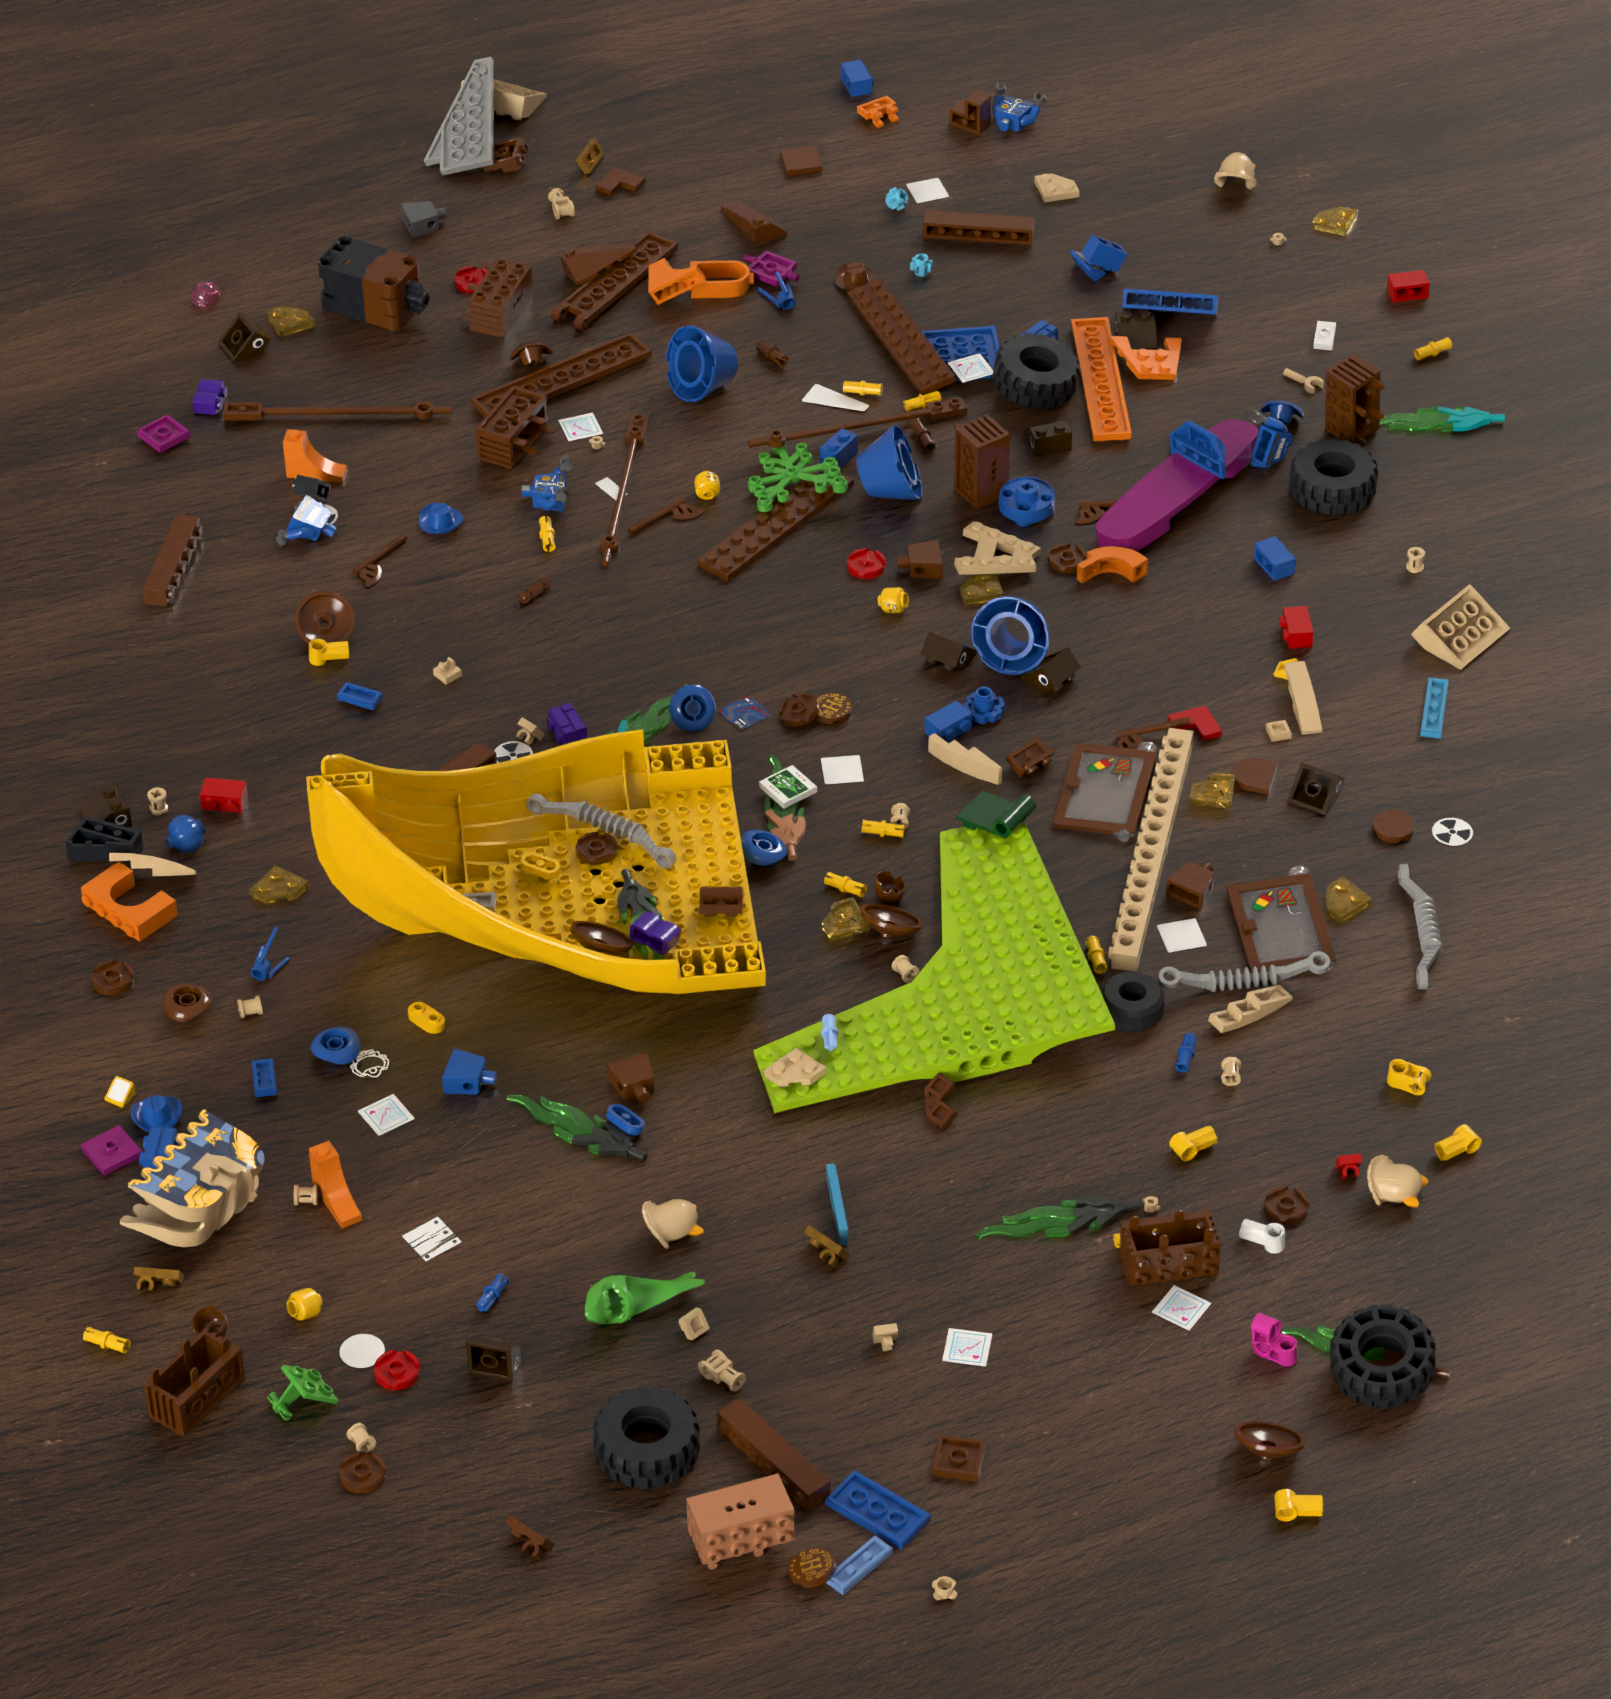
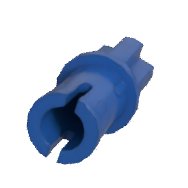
(1186, 1052)
(492, 1293)

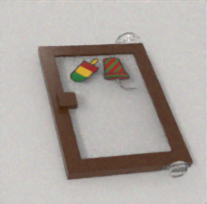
(1106, 789)
(1280, 920)

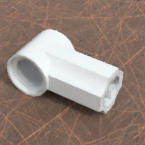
(1269, 1235)

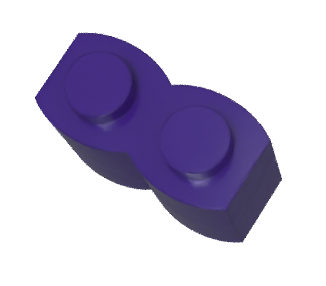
(209, 396)
(655, 933)

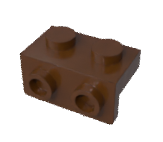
(1030, 757)
(721, 900)

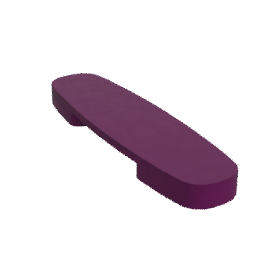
(1171, 486)

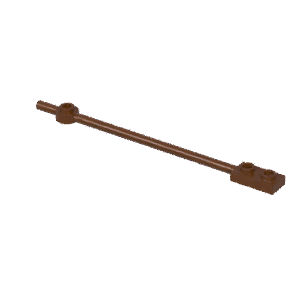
(254, 410)
(934, 410)
(635, 435)

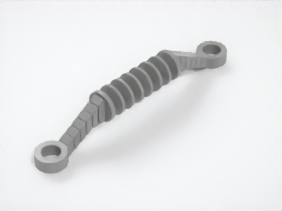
(597, 817)
(1426, 922)
(1274, 974)

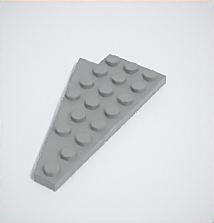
(467, 130)

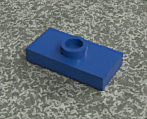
(359, 696)
(264, 1077)

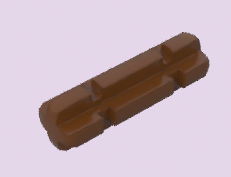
(534, 590)

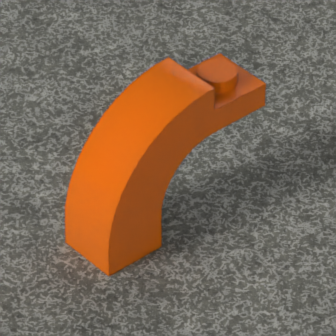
(1115, 560)

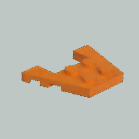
(1150, 364)

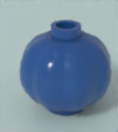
(185, 834)

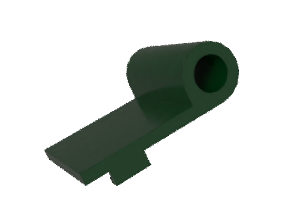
(996, 814)

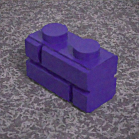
(566, 724)

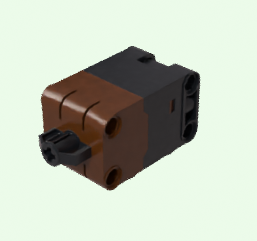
(371, 283)

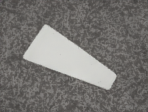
(828, 397)

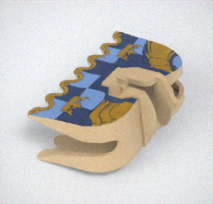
(198, 1183)

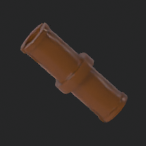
(772, 353)
(923, 435)

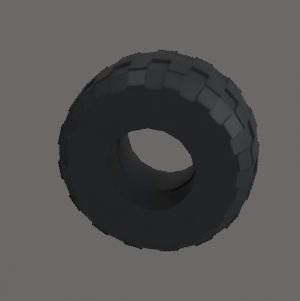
(1134, 1001)

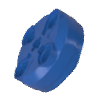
(1027, 500)

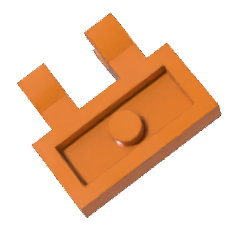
(876, 108)

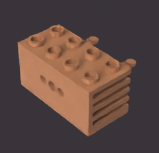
(740, 1519)

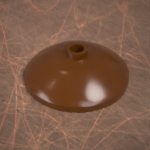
(321, 608)
(890, 920)
(601, 937)
(1269, 1439)

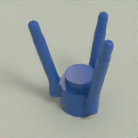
(785, 297)
(262, 966)

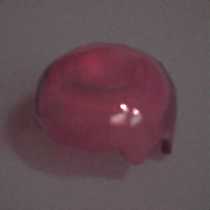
(205, 293)

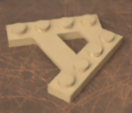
(990, 540)

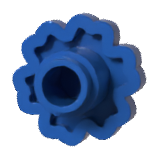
(984, 705)

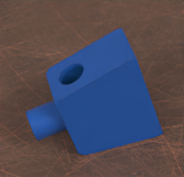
(466, 1073)

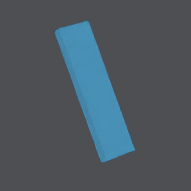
(1434, 708)
(837, 1204)

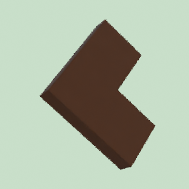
(619, 178)

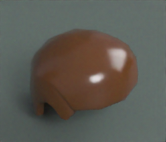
(889, 887)
(212, 1319)

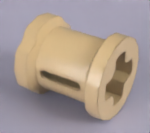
(1417, 560)
(157, 801)
(895, 810)
(905, 968)
(249, 1007)
(1231, 1068)
(306, 1194)
(361, 1438)

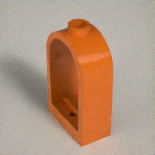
(726, 288)

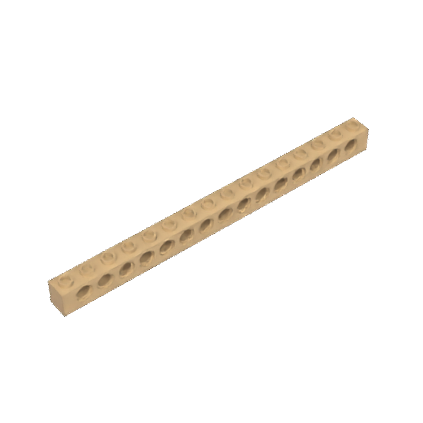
(1151, 850)

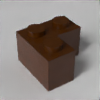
(972, 113)

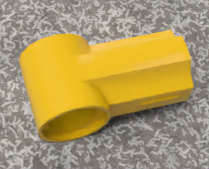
(321, 651)
(1462, 1140)
(1188, 1145)
(1290, 1505)

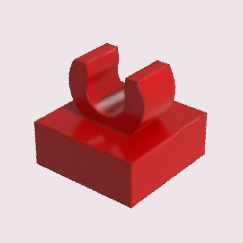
(1349, 1162)

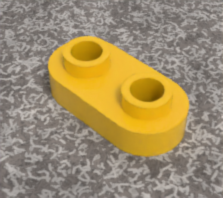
(540, 866)
(426, 1017)

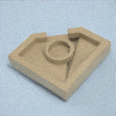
(1055, 187)
(795, 1068)

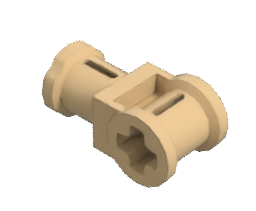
(561, 205)
(720, 1369)

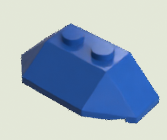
(1200, 447)

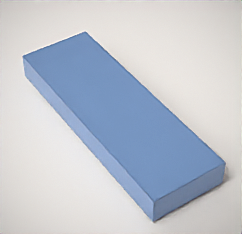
(859, 1565)

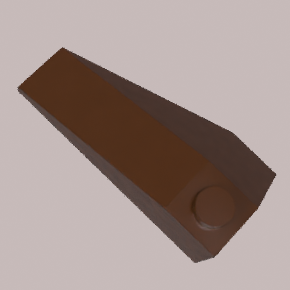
(753, 223)
(584, 262)

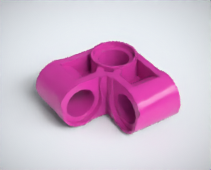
(1271, 1343)

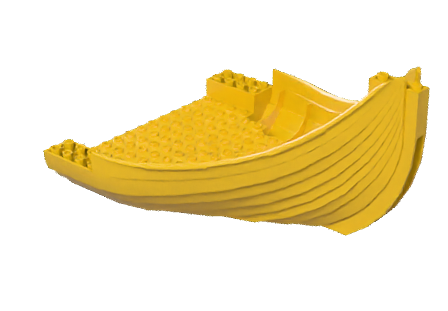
(420, 839)

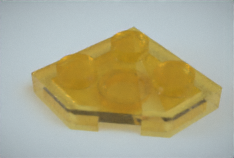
(1335, 220)
(289, 320)
(980, 589)
(1214, 792)
(278, 884)
(1345, 899)
(844, 920)

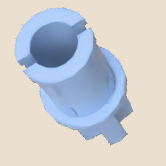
(829, 1032)

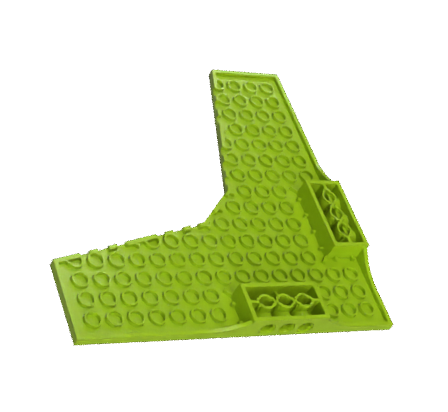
(986, 1000)

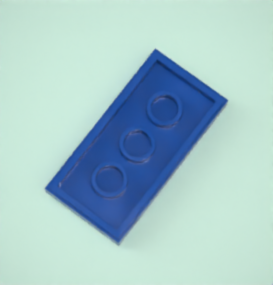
(878, 1509)

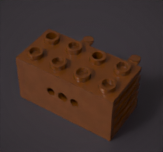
(499, 297)
(1353, 399)
(512, 427)
(981, 460)
(1171, 1252)
(194, 1382)

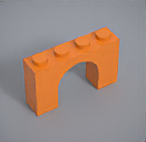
(136, 920)

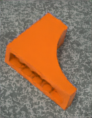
(668, 282)
(306, 461)
(331, 1184)

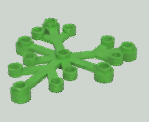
(793, 474)

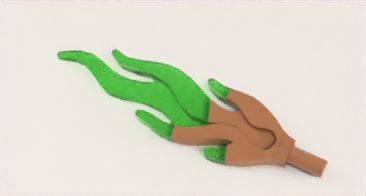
(782, 822)

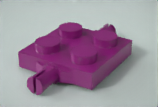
(768, 264)

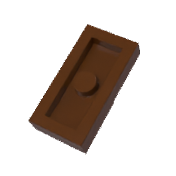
(520, 1530)

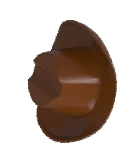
(853, 275)
(531, 353)
(186, 1001)

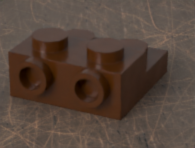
(508, 155)

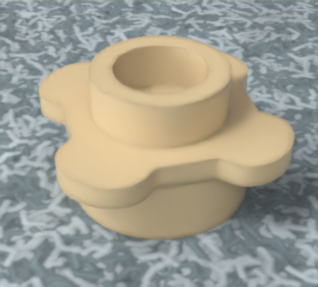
(947, 1584)

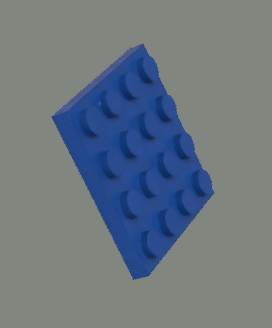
(965, 342)

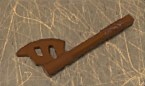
(673, 507)
(1085, 507)
(368, 563)
(1123, 736)

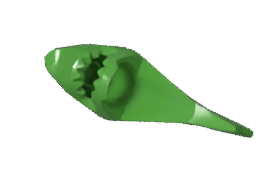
(622, 1296)

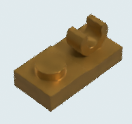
(590, 156)
(831, 1248)
(166, 1276)

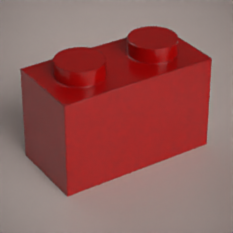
(1408, 286)
(1296, 627)
(223, 795)

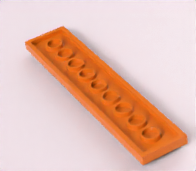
(1101, 379)

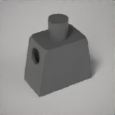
(422, 217)

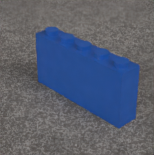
(1170, 301)

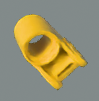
(1406, 1076)

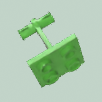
(304, 1383)

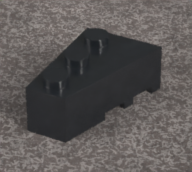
(97, 838)

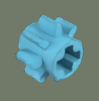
(896, 198)
(921, 265)

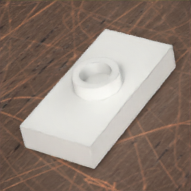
(1324, 335)

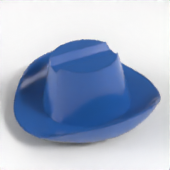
(1282, 410)
(439, 518)
(692, 708)
(762, 847)
(337, 1045)
(156, 1112)

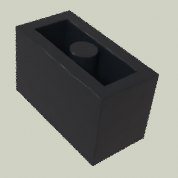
(312, 487)

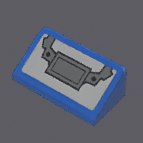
(1093, 272)

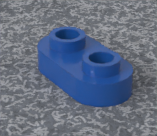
(625, 1119)

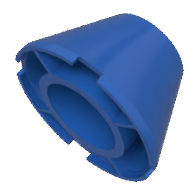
(699, 363)
(888, 468)
(998, 647)

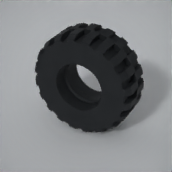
(1036, 371)
(1333, 477)
(1382, 1384)
(653, 1462)

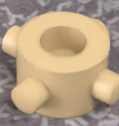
(1278, 239)
(597, 442)
(1150, 1204)

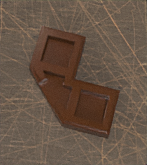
(935, 1094)

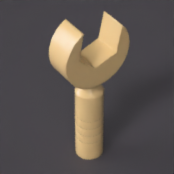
(1308, 382)

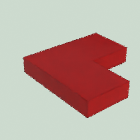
(1201, 720)

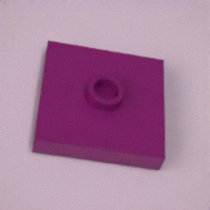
(163, 433)
(111, 1150)

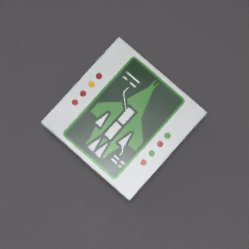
(787, 786)

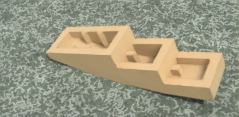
(1303, 698)
(967, 761)
(159, 866)
(1252, 1008)

